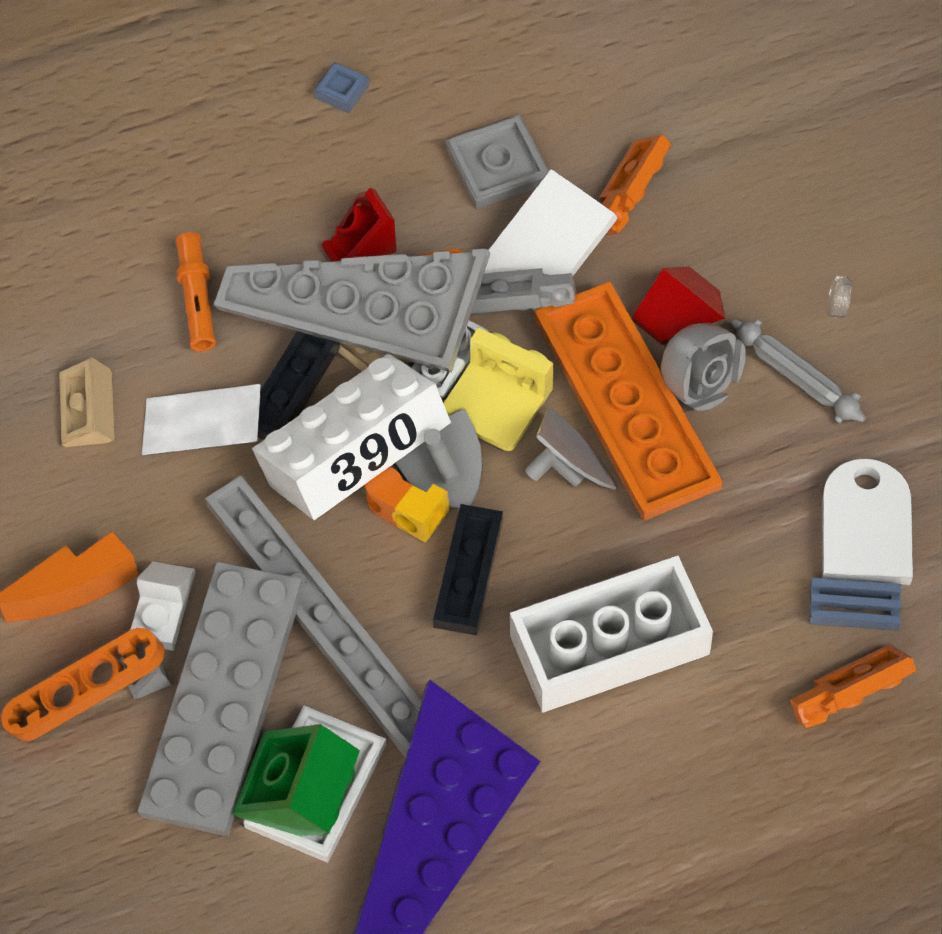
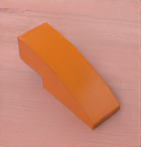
(69, 581)

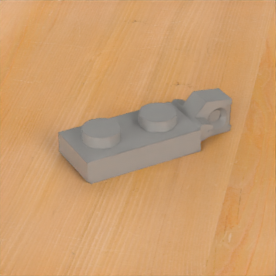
(523, 291)

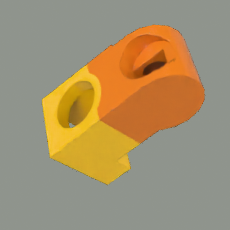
(406, 505)

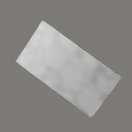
(201, 419)

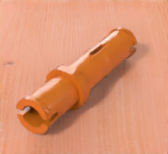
(194, 276)

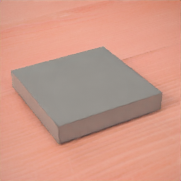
(497, 161)

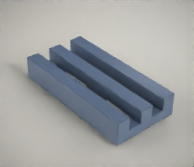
(855, 596)

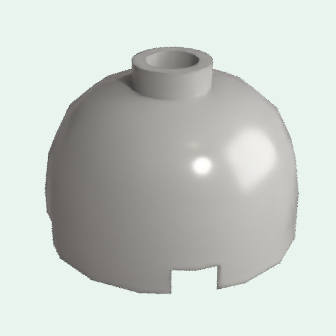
(702, 364)

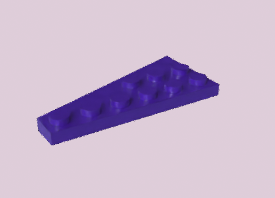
(443, 810)

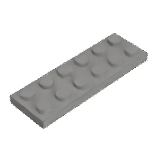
(221, 699)

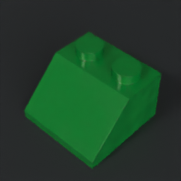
(297, 780)

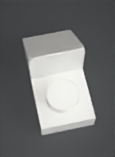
(163, 600)

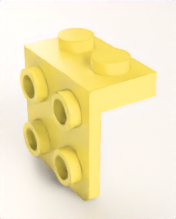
(501, 388)

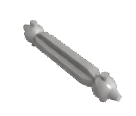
(799, 371)

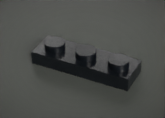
(294, 380)
(468, 569)

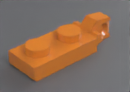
(632, 176)
(852, 683)

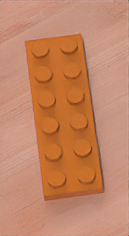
(628, 402)

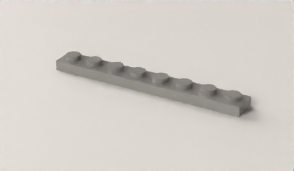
(320, 611)

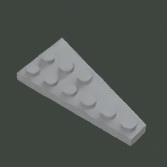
(375, 303)

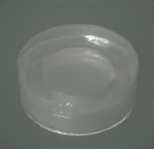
(839, 296)

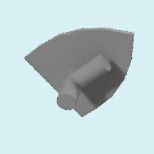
(567, 454)
(448, 460)

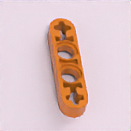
(84, 690)

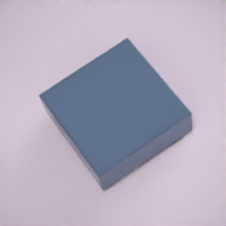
(341, 87)

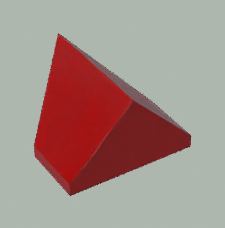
(364, 230)
(676, 301)

